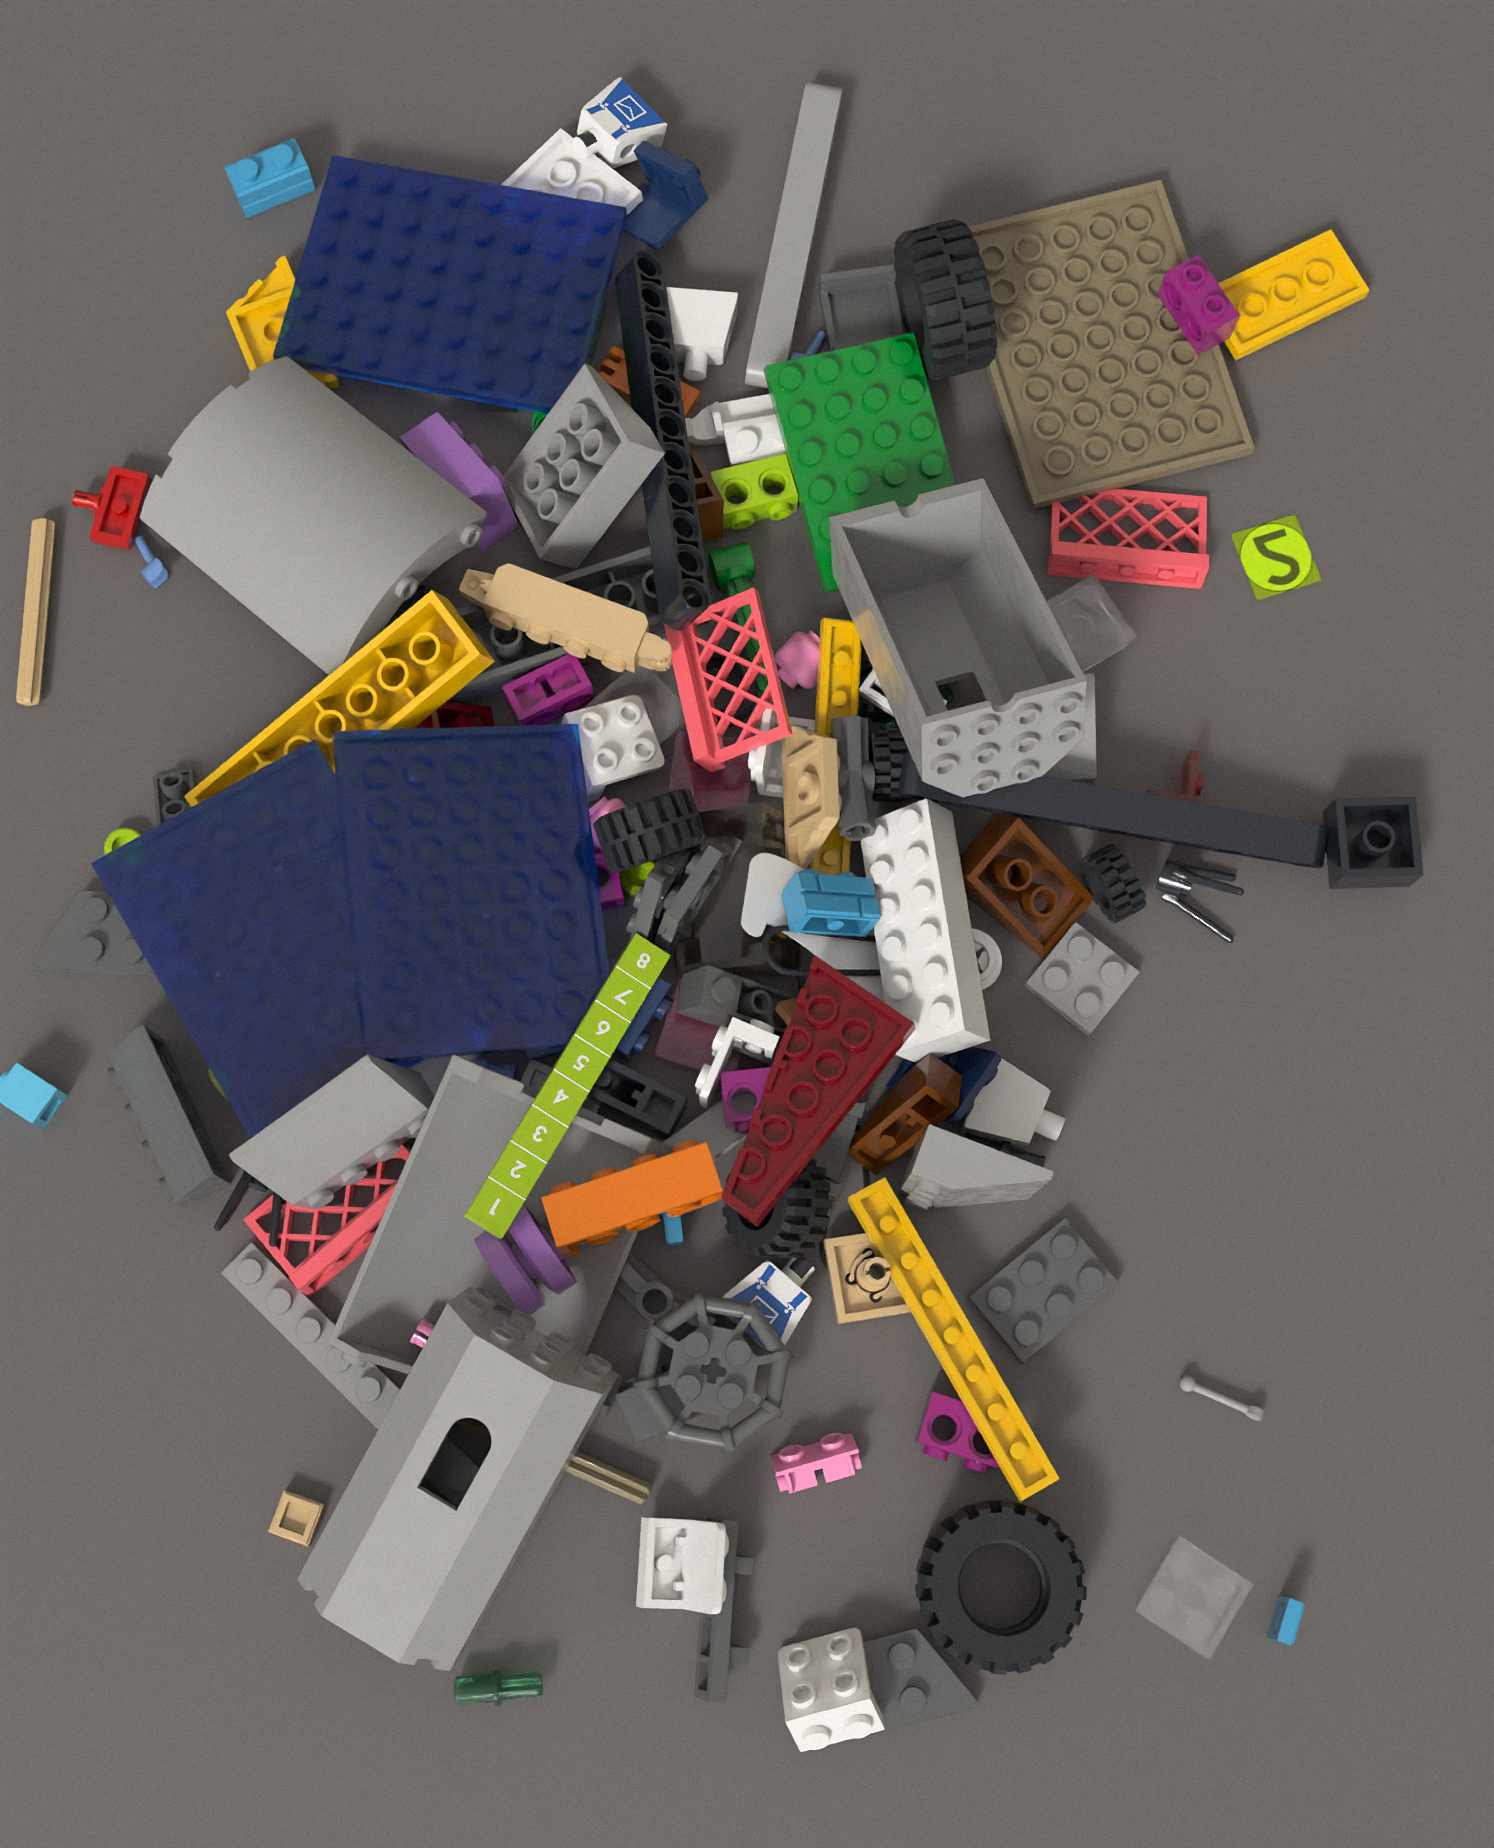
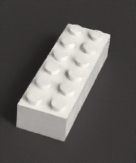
(925, 930)

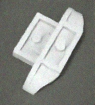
(744, 426)

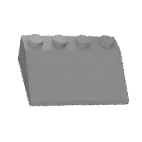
(580, 469)
(338, 1132)
(961, 1172)

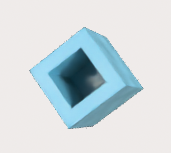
(30, 1095)

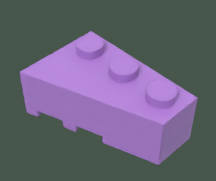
(464, 466)

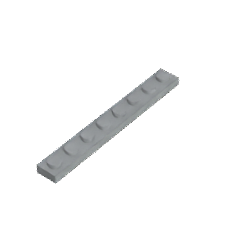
(309, 1332)

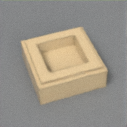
(297, 1518)

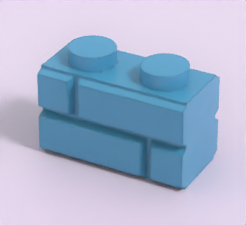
(270, 178)
(830, 904)

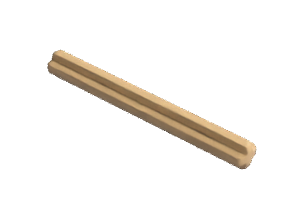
(35, 612)

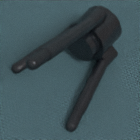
(1178, 879)
(249, 1181)

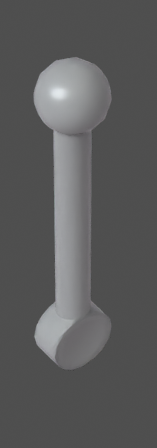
(1189, 1384)

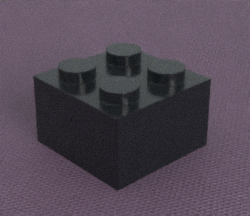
(1373, 842)

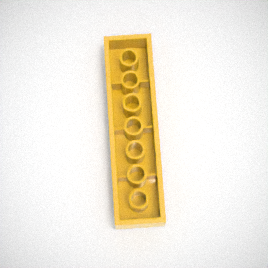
(382, 687)

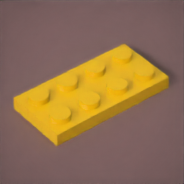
(1291, 292)

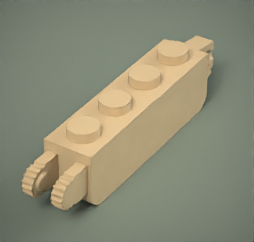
(567, 617)

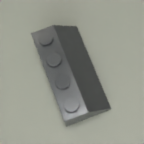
(166, 1117)

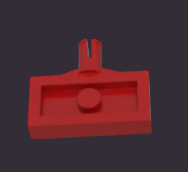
(116, 507)

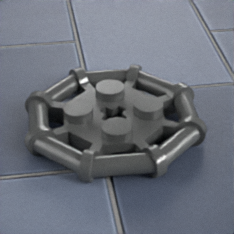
(692, 1385)

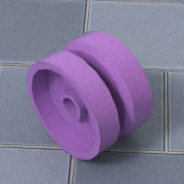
(524, 1261)

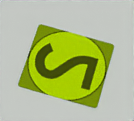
(1276, 557)

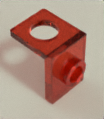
(1191, 780)

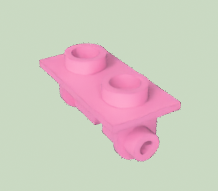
(834, 1454)

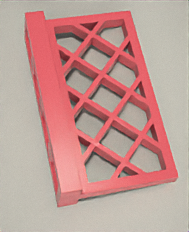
(1128, 560)
(698, 696)
(339, 1249)

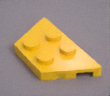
(260, 316)

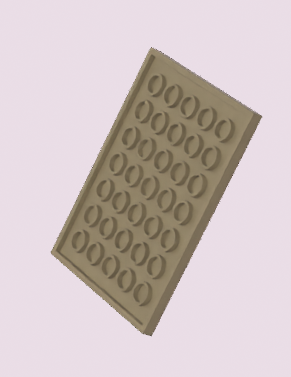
(1090, 358)

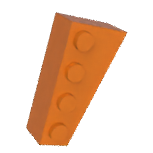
(631, 1197)

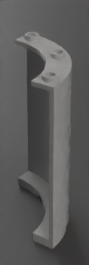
(307, 511)
(428, 1248)

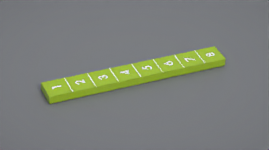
(566, 1087)

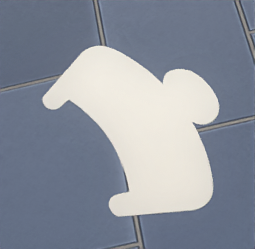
(764, 904)

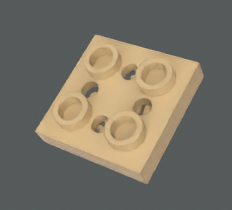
(872, 1275)

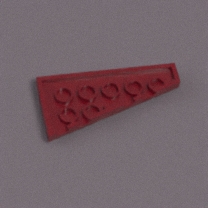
(820, 1071)

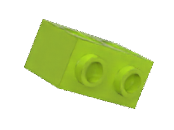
(750, 482)

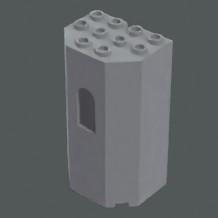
(950, 600)
(404, 1561)

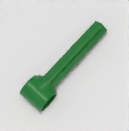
(733, 570)

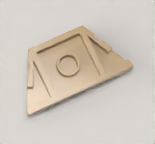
(809, 792)

